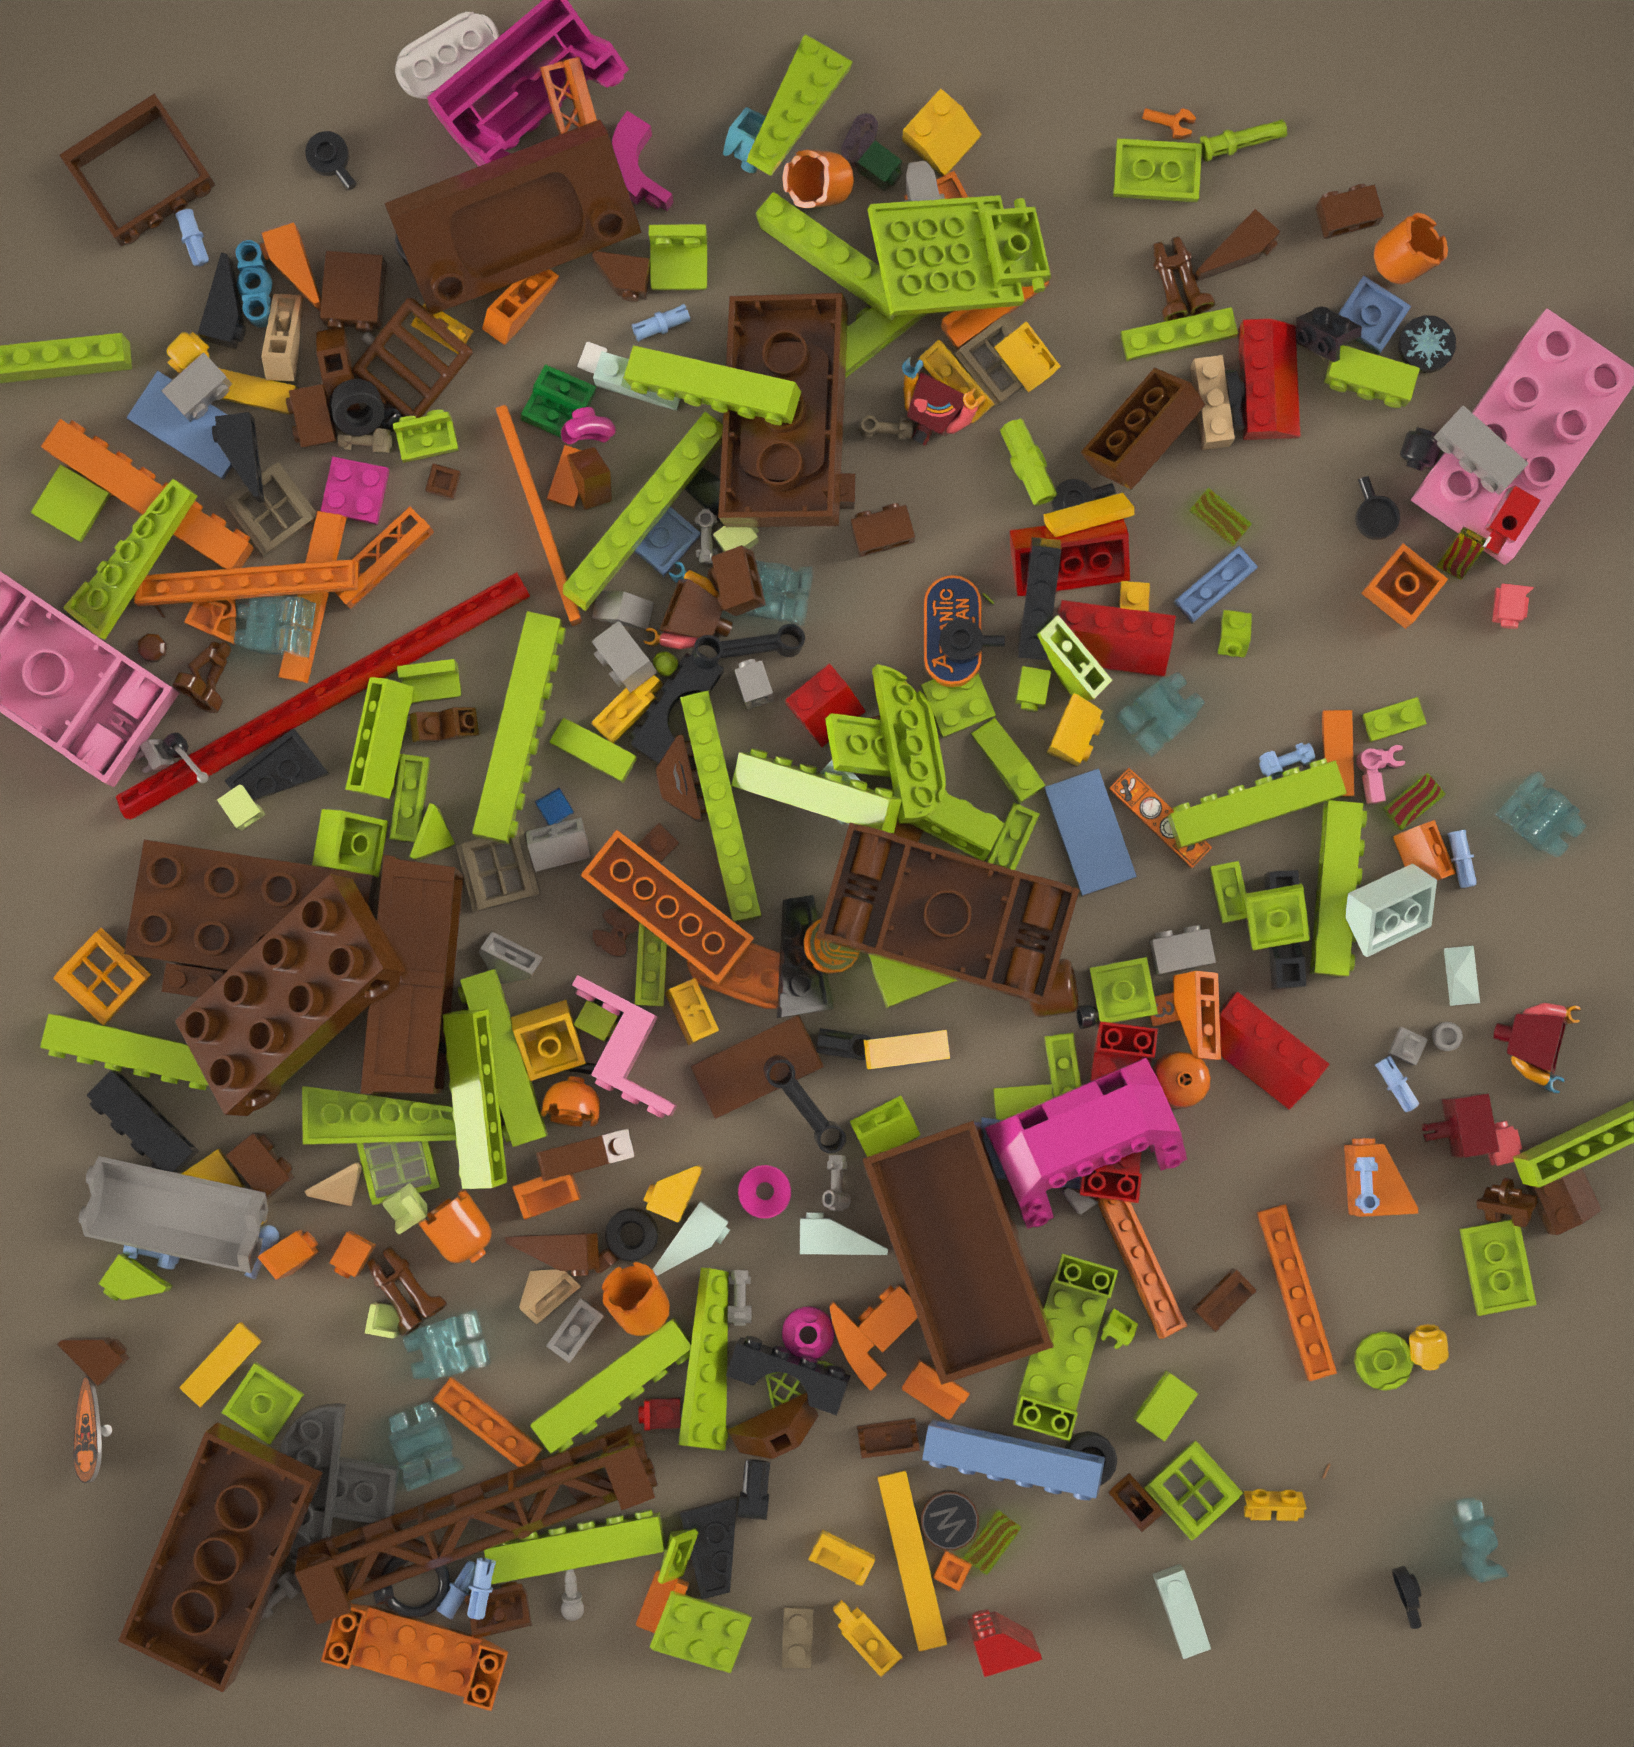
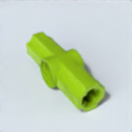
(1028, 462)

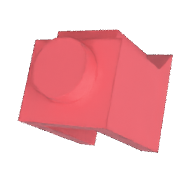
(1510, 605)
(1508, 1143)

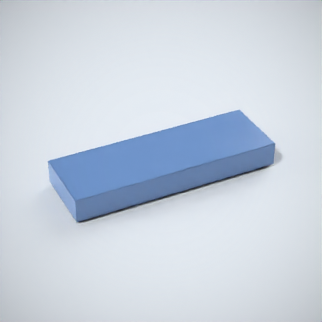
(1215, 584)

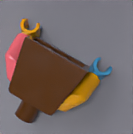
(691, 612)

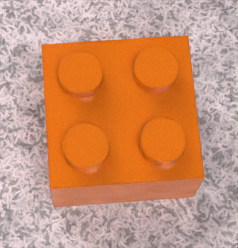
(1404, 586)

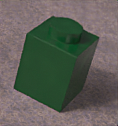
(880, 166)

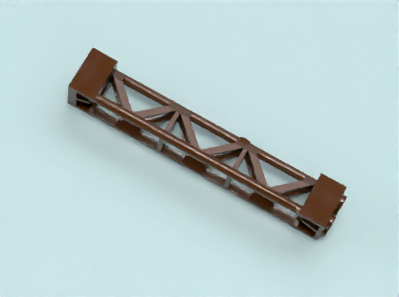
(322, 1568)

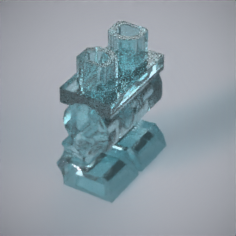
(781, 578)
(267, 626)
(1167, 706)
(1548, 819)
(438, 1347)
(425, 1439)
(1479, 1539)

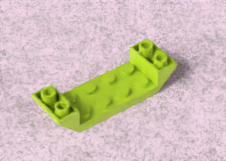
(1057, 1375)

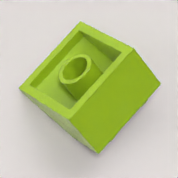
(350, 842)

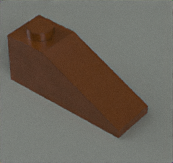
(1243, 246)
(585, 1154)
(562, 1251)

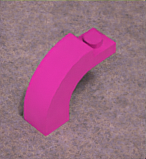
(628, 142)

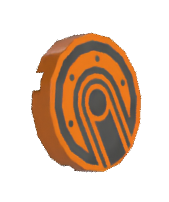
(825, 955)

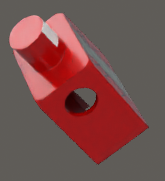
(1517, 508)

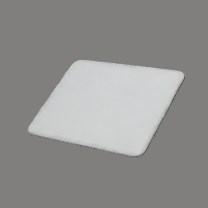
(590, 357)

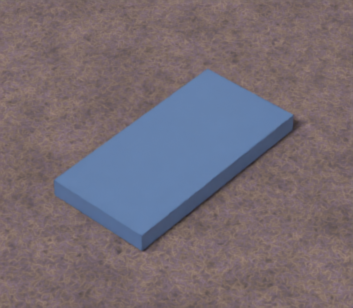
(165, 421)
(1090, 832)

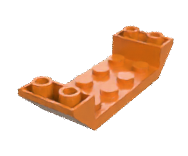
(417, 1653)

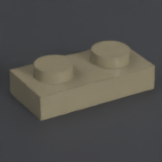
(797, 1637)

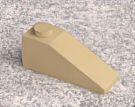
(282, 338)

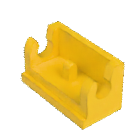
(1027, 356)
(691, 1011)
(842, 1557)

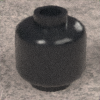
(1420, 449)

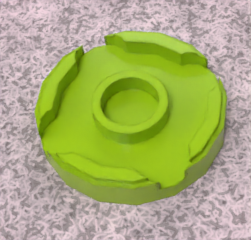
(1383, 1360)

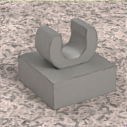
(155, 754)
(1407, 1046)

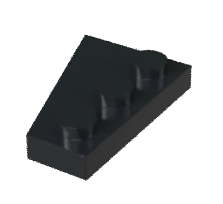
(279, 768)
(714, 1545)

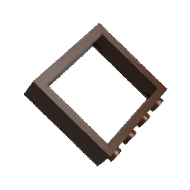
(113, 134)

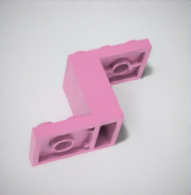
(624, 1048)

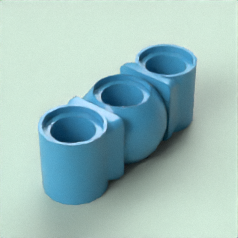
(249, 271)

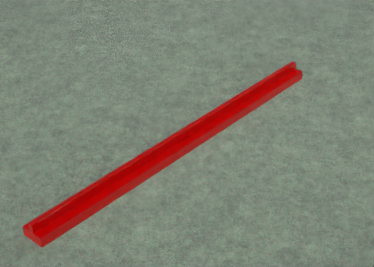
(323, 695)

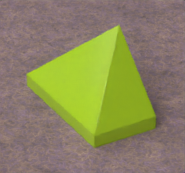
(432, 836)
(677, 1554)

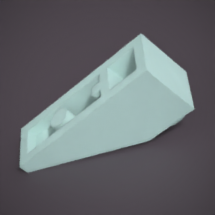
(610, 376)
(695, 1236)
(827, 1236)
(1182, 1611)

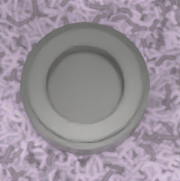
(1447, 1036)

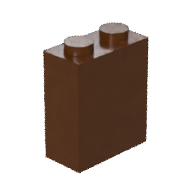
(353, 290)

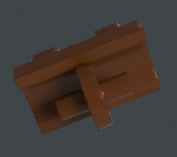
(1507, 1200)

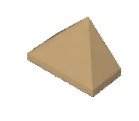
(339, 1187)
(545, 1292)

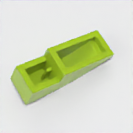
(593, 750)

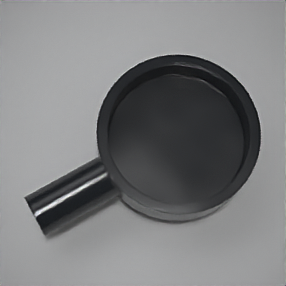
(329, 156)
(1236, 394)
(1076, 492)
(1377, 514)
(963, 641)
(1409, 1594)

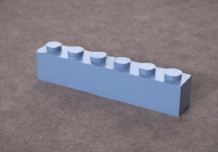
(1013, 1459)

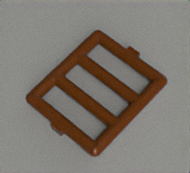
(377, 349)

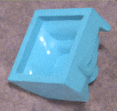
(742, 136)

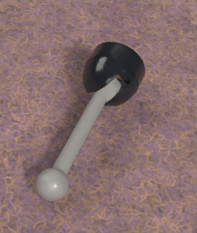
(179, 751)

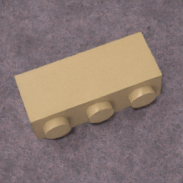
(1215, 417)

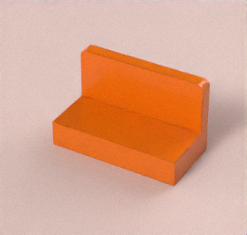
(1425, 849)
(926, 1387)
(656, 1601)

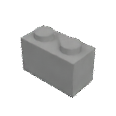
(197, 387)
(623, 656)
(753, 683)
(1182, 950)

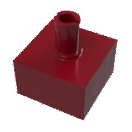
(1467, 1125)

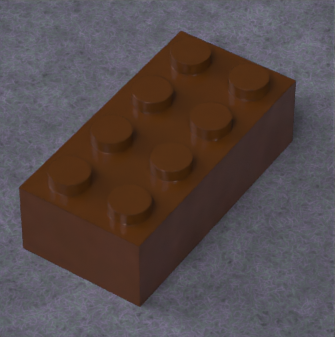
(1143, 428)

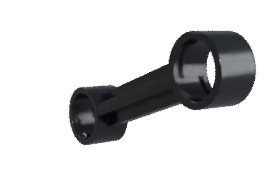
(748, 646)
(804, 1104)

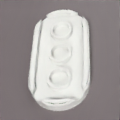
(443, 52)

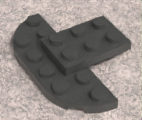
(347, 1487)

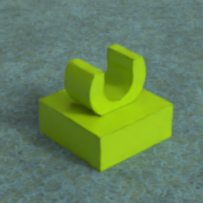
(1120, 1328)

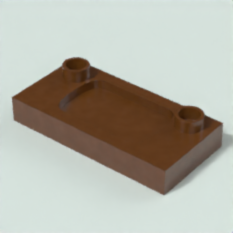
(514, 217)
(786, 470)

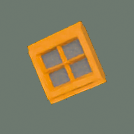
(102, 976)

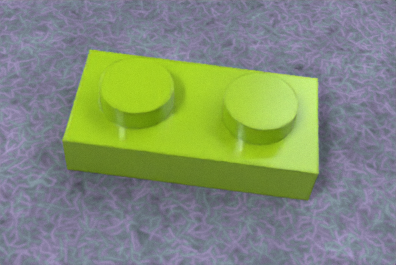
(1394, 719)
(1229, 891)

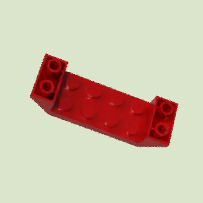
(1116, 1048)

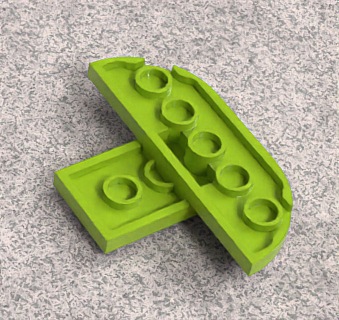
(897, 746)

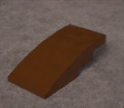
(737, 1073)

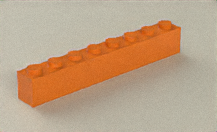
(139, 490)

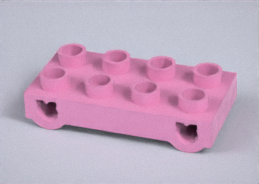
(1548, 410)
(74, 686)

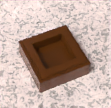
(443, 481)

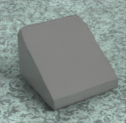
(1079, 1203)

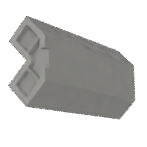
(174, 1214)

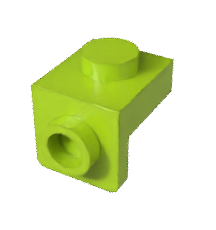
(1235, 633)

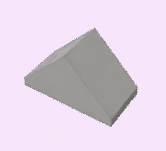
(623, 607)

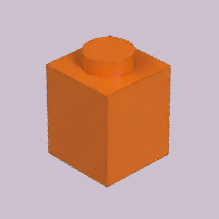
(352, 1255)

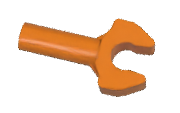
(1172, 121)

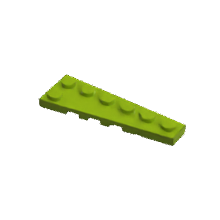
(802, 94)
(111, 589)
(363, 1118)
(706, 1383)

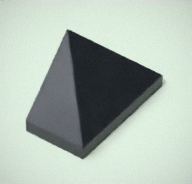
(706, 490)

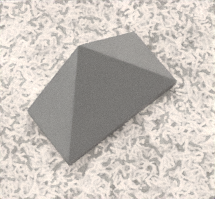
(508, 959)

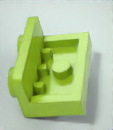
(426, 435)

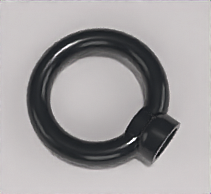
(387, 1596)

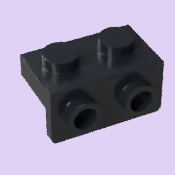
(1325, 332)

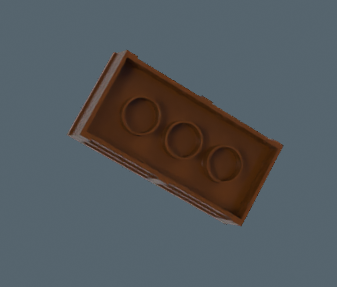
(404, 1029)
(959, 1252)

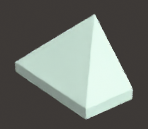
(1461, 975)

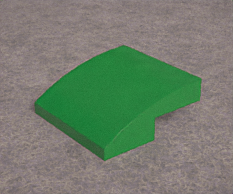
(555, 399)

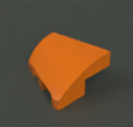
(214, 618)

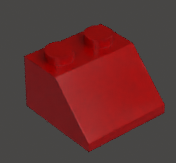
(819, 698)

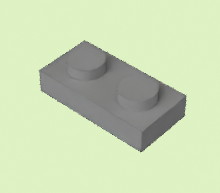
(575, 1330)

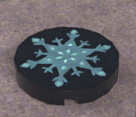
(1427, 343)

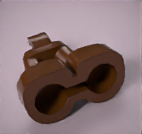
(192, 685)

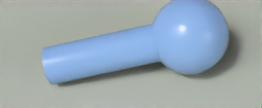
(270, 1238)

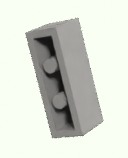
(1480, 451)

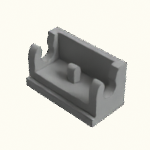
(558, 844)

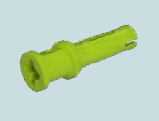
(1231, 141)

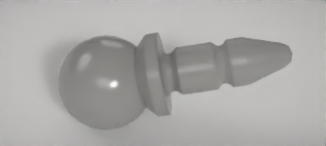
(572, 1606)

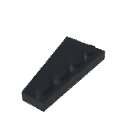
(801, 985)

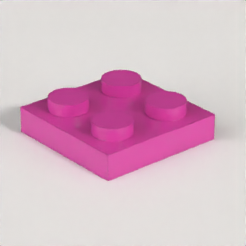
(355, 490)

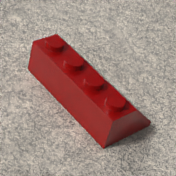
(1269, 379)
(1086, 558)
(1121, 636)
(1267, 1051)
(1001, 1642)

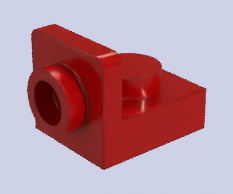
(660, 1413)

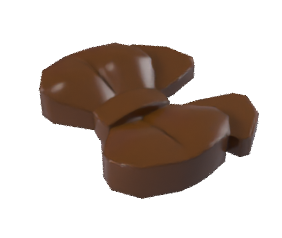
(614, 942)

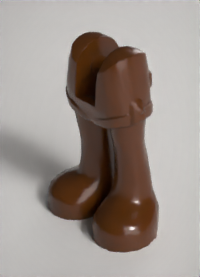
(1181, 261)
(426, 1304)

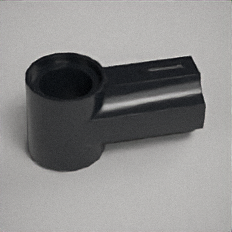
(839, 1043)
(754, 1496)

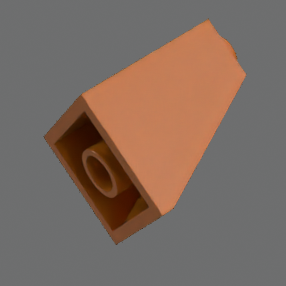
(1387, 1181)

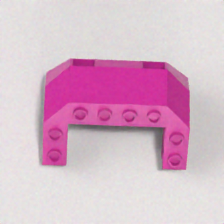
(514, 83)
(1084, 1132)

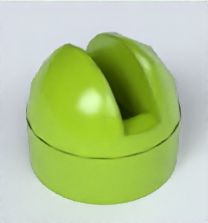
(665, 663)

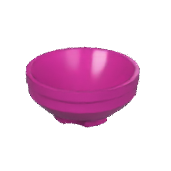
(757, 1206)
(808, 1317)

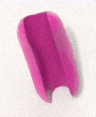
(587, 426)

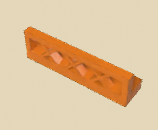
(578, 94)
(967, 324)
(387, 561)

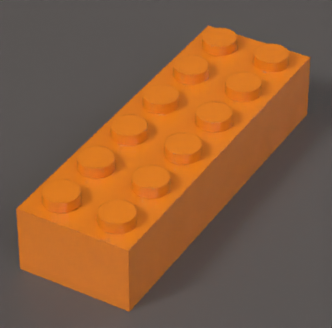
(667, 907)

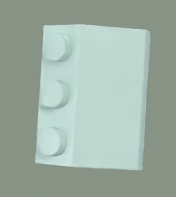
(1391, 908)

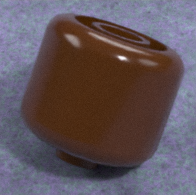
(1063, 994)

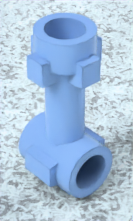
(1272, 765)
(1366, 1200)
(164, 1260)

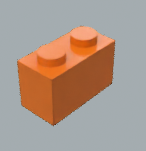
(888, 1318)

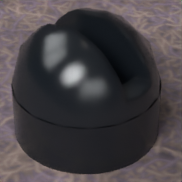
(394, 419)
(1085, 1016)

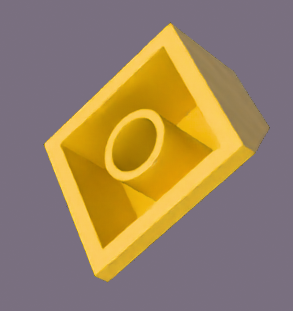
(941, 133)
(1075, 731)
(548, 1040)
(673, 1193)

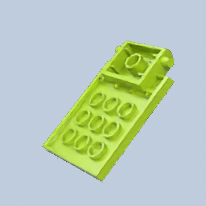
(957, 253)

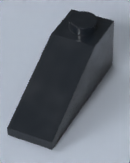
(223, 316)
(239, 442)

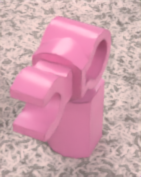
(1369, 762)

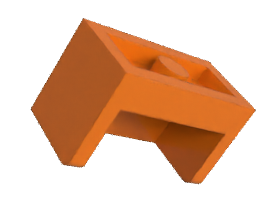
(542, 1196)

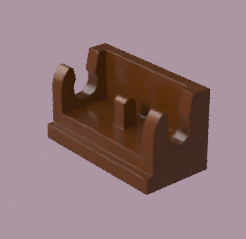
(1224, 1299)
(888, 1438)

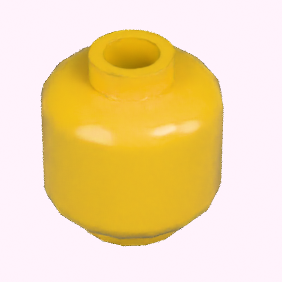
(185, 350)
(1428, 1346)

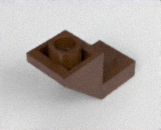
(444, 725)

